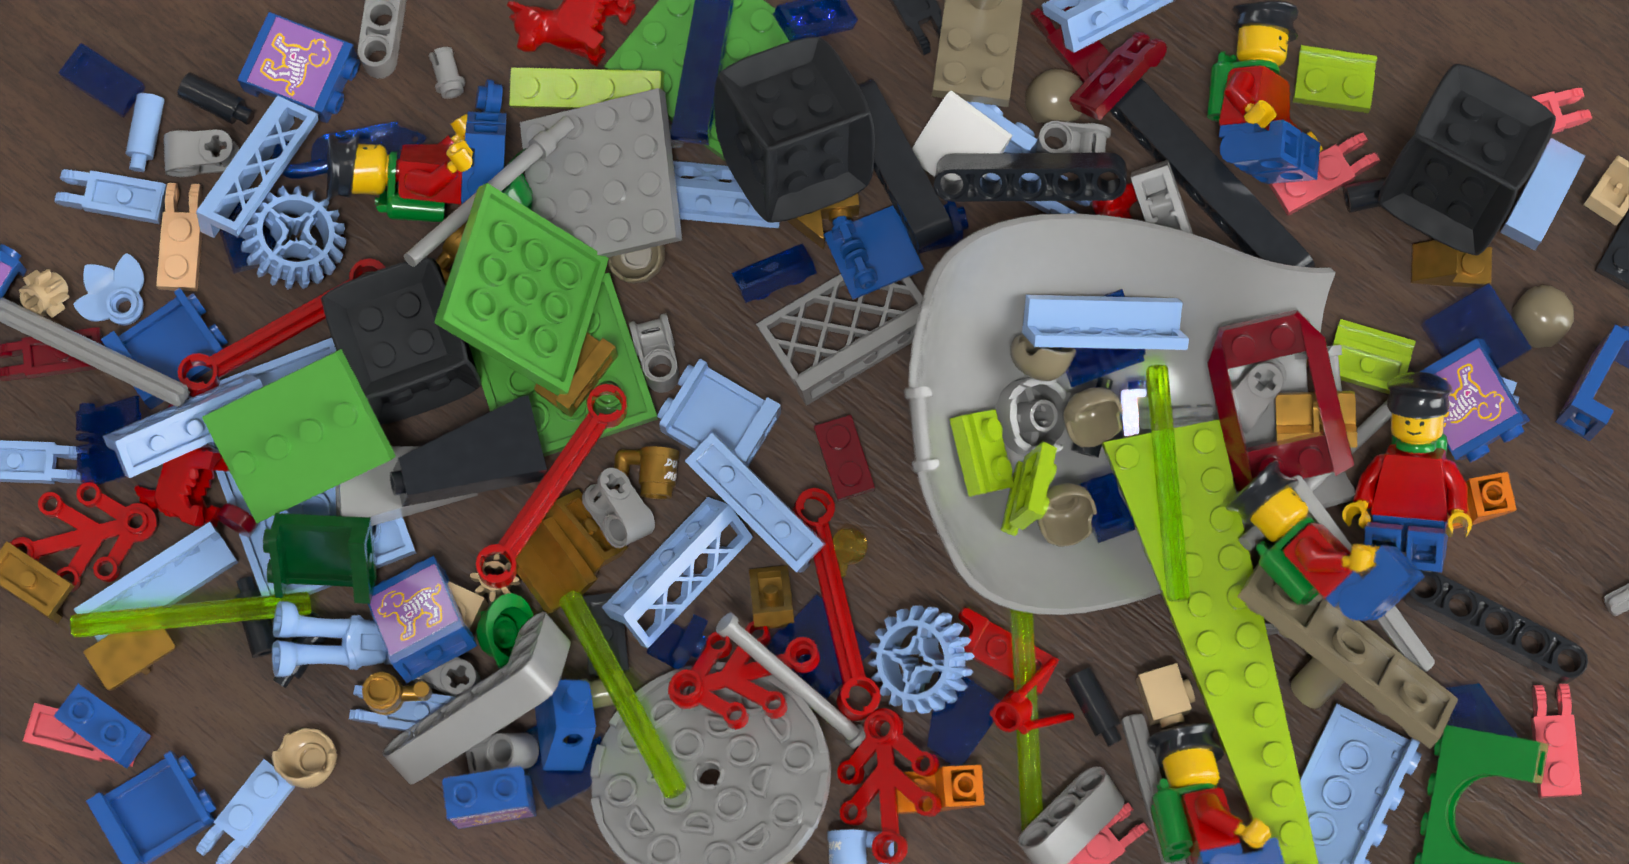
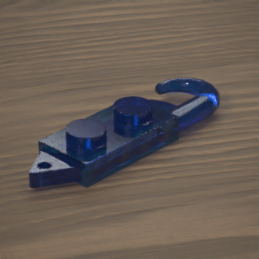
(389, 135)

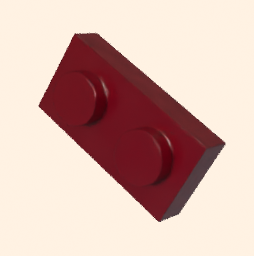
(844, 458)

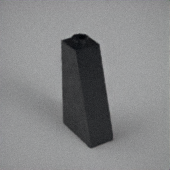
(475, 458)

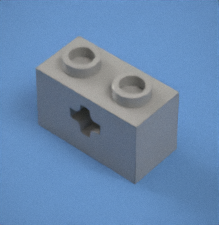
(1160, 196)

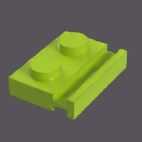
(1334, 79)
(1371, 355)
(982, 452)
(1031, 480)

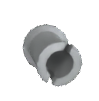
(449, 82)

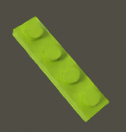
(577, 86)

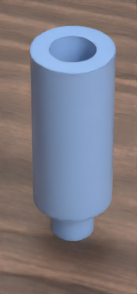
(144, 130)

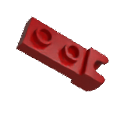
(993, 647)

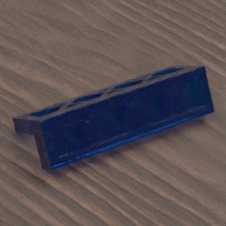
(701, 66)

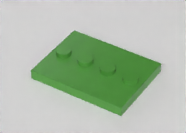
(299, 436)

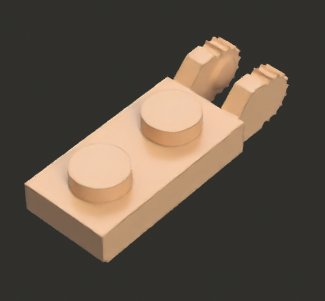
(180, 242)

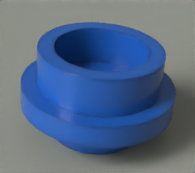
(489, 97)

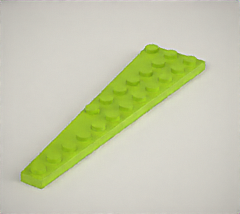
(1216, 629)

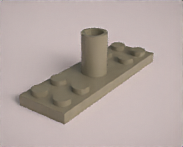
(978, 50)
(1351, 654)

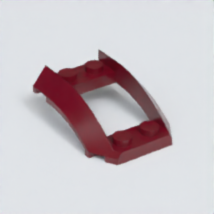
(1265, 340)

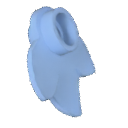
(109, 289)

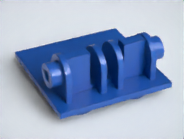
(872, 251)

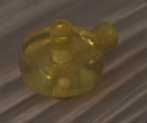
(849, 548)

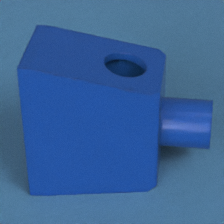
(564, 714)

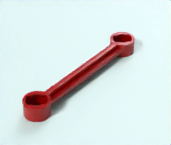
(264, 338)
(552, 486)
(837, 609)

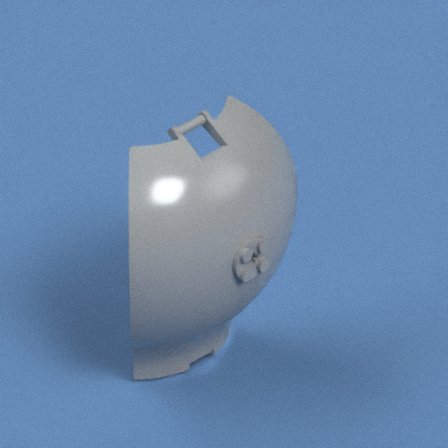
(966, 368)

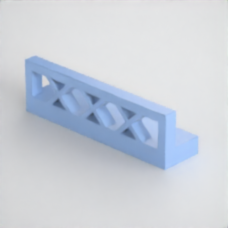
(1096, 18)
(249, 162)
(713, 201)
(1104, 322)
(174, 429)
(755, 503)
(668, 563)
(168, 575)

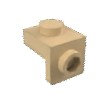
(1611, 193)

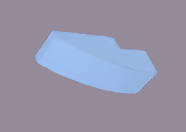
(1543, 194)

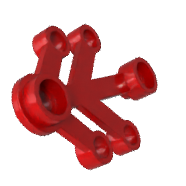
(91, 534)
(737, 677)
(885, 781)

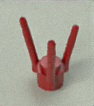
(1016, 709)

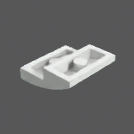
(958, 129)

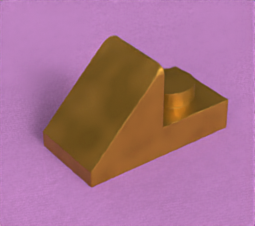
(812, 225)
(1442, 265)
(771, 597)

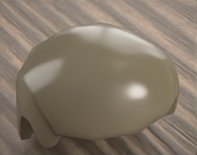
(1050, 94)
(638, 265)
(1543, 315)
(1040, 362)
(1093, 416)
(1068, 515)

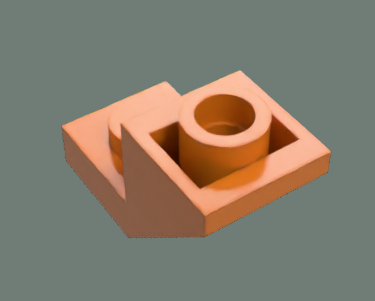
(1489, 498)
(955, 785)

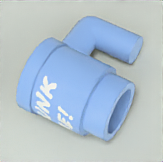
(851, 845)

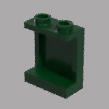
(321, 552)

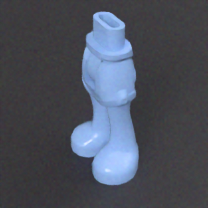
(359, 646)

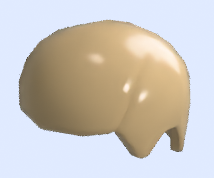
(305, 758)

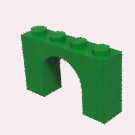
(1463, 759)

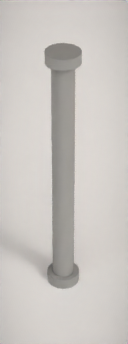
(729, 627)

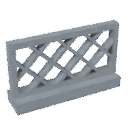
(856, 355)

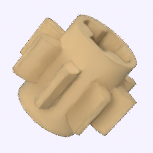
(44, 293)
(498, 568)

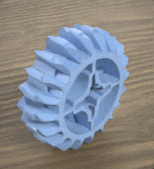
(314, 260)
(909, 688)

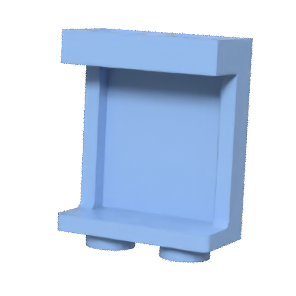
(717, 406)

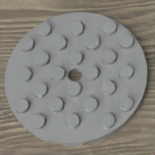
(766, 794)

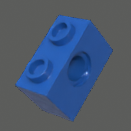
(102, 726)

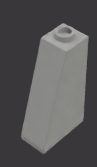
(372, 494)

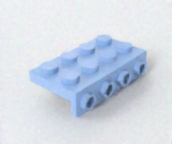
(1353, 784)

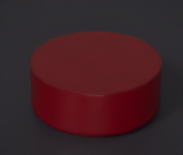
(237, 519)

